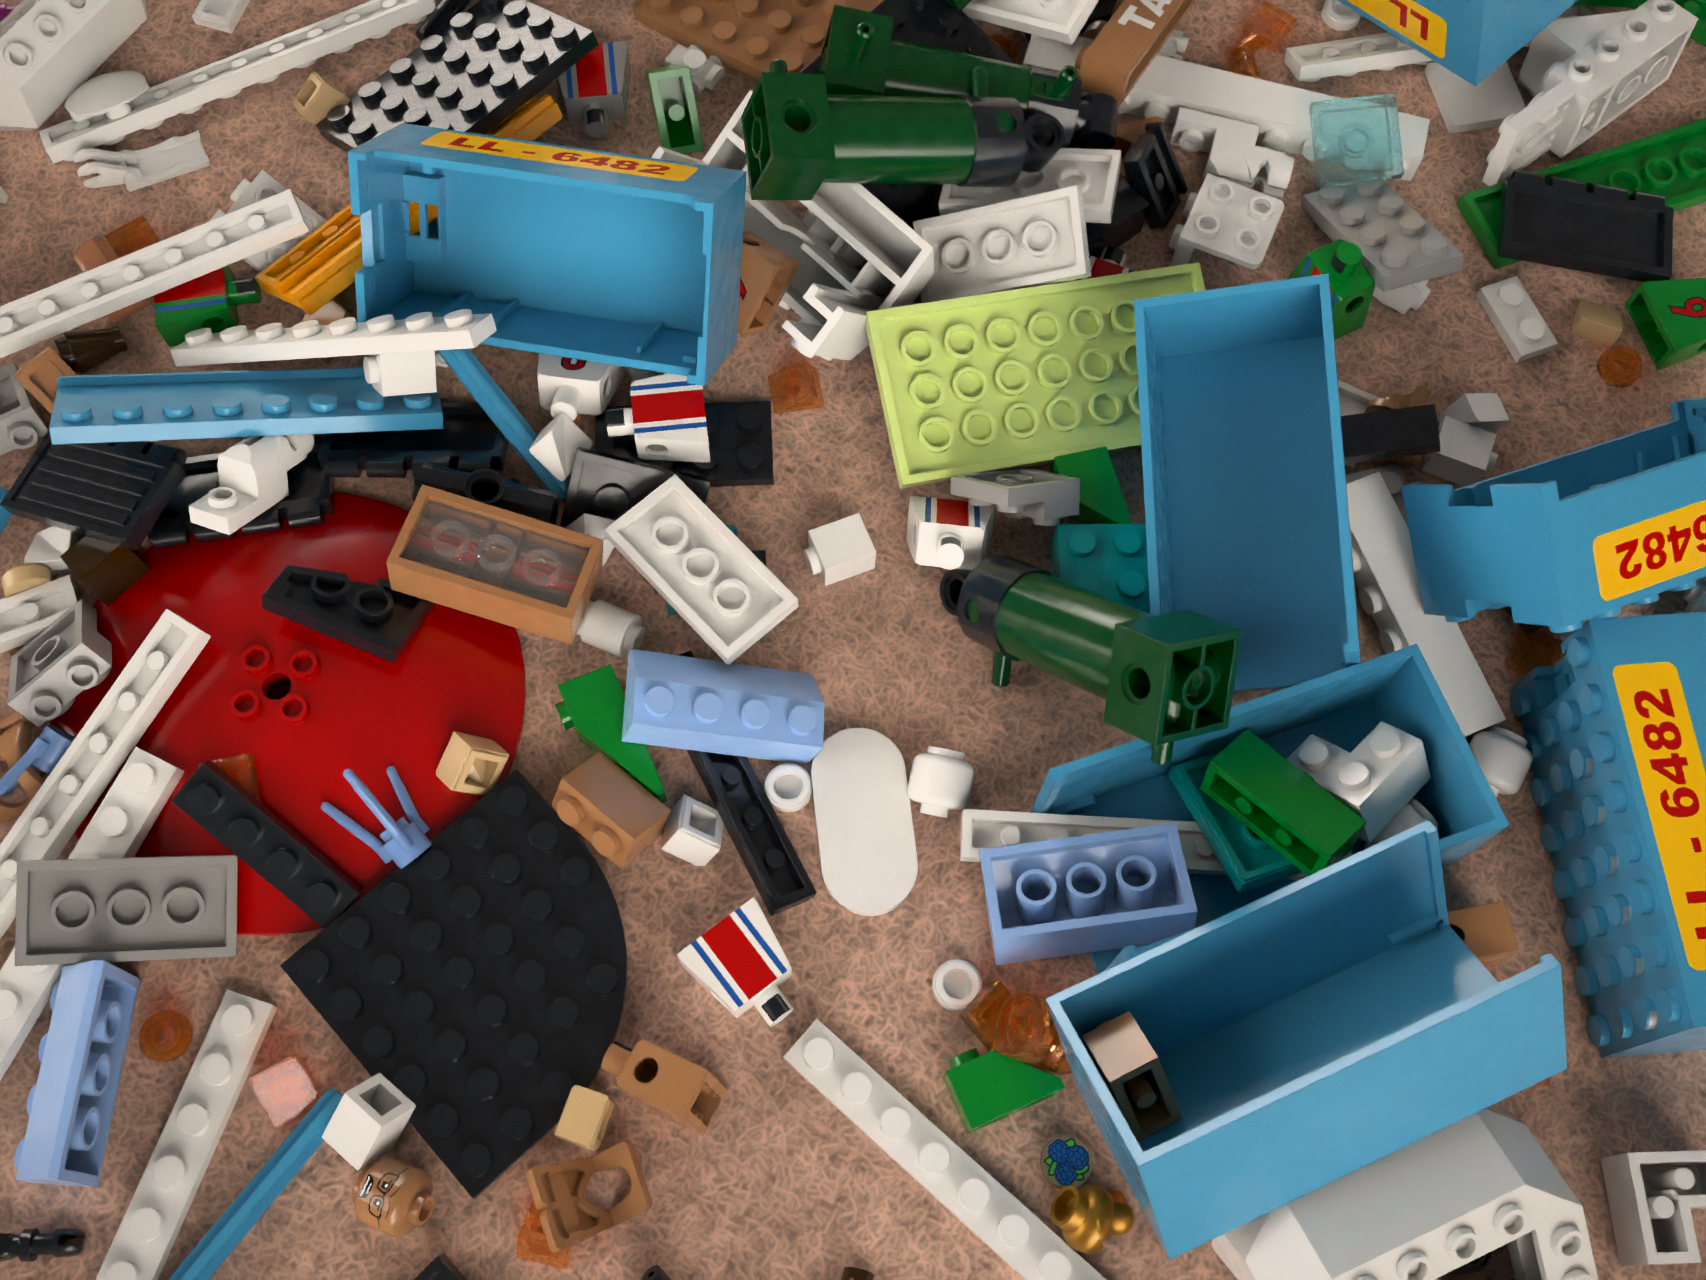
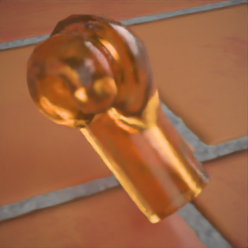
(1242, 56)

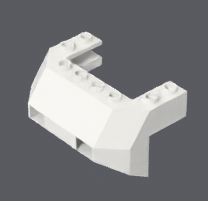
(54, 49)
(836, 233)
(1426, 1214)

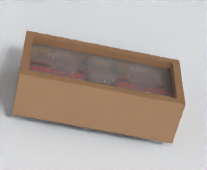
(495, 564)

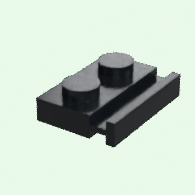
(1155, 174)

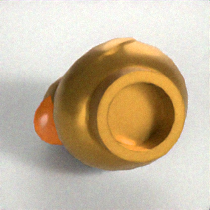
(1090, 1215)

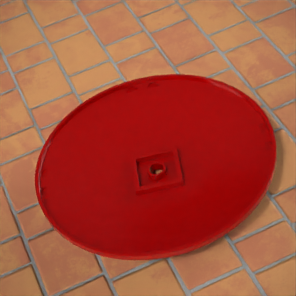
(341, 703)

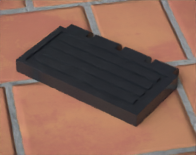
(1585, 229)
(464, 444)
(98, 488)
(306, 505)

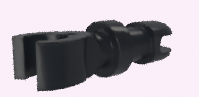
(33, 1243)

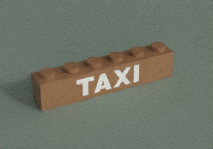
(1128, 44)

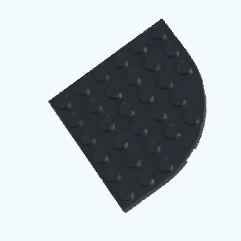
(479, 980)

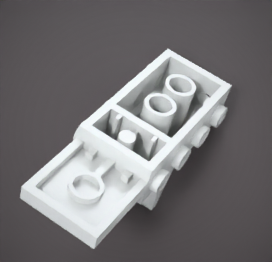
(1585, 77)

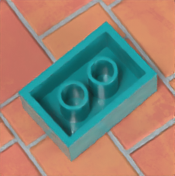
(1104, 560)

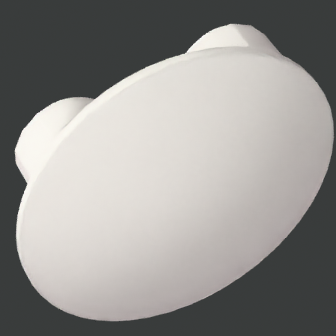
(106, 94)

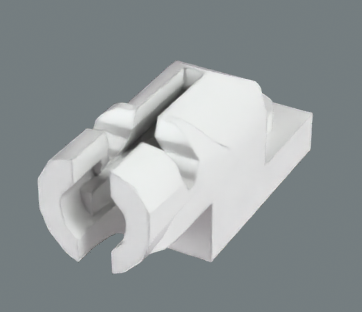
(1233, 151)
(250, 480)

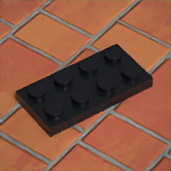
(737, 444)

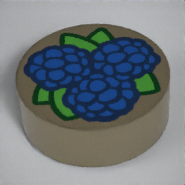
(1066, 1161)

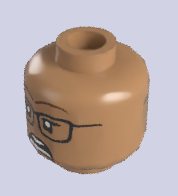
(393, 1196)

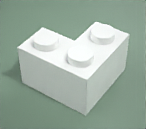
(1371, 779)
(1652, 1205)

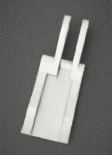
(143, 166)

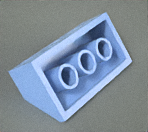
(722, 708)
(1086, 893)
(78, 1076)

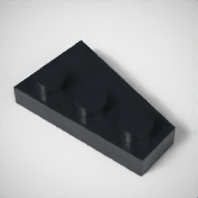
(613, 485)
(348, 610)

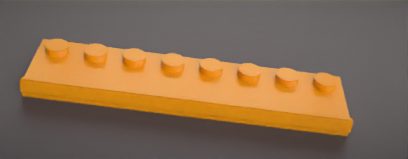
(332, 254)

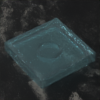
(1356, 140)

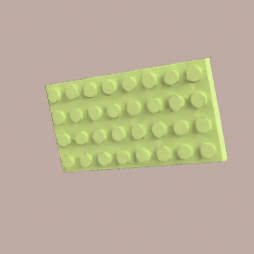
(1014, 373)

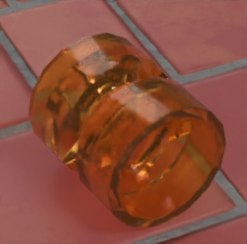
(1028, 1033)

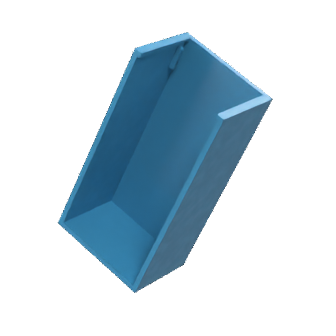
(1249, 473)
(1334, 707)
(1310, 1039)

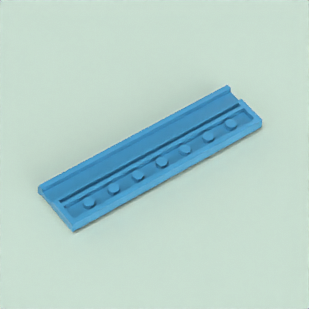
(231, 406)

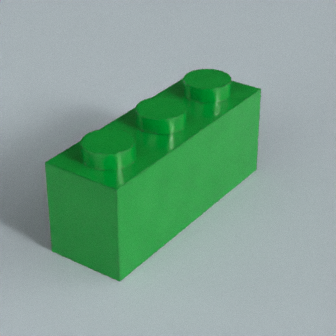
(1281, 804)

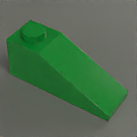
(596, 710)

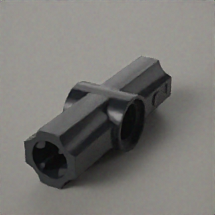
(511, 496)

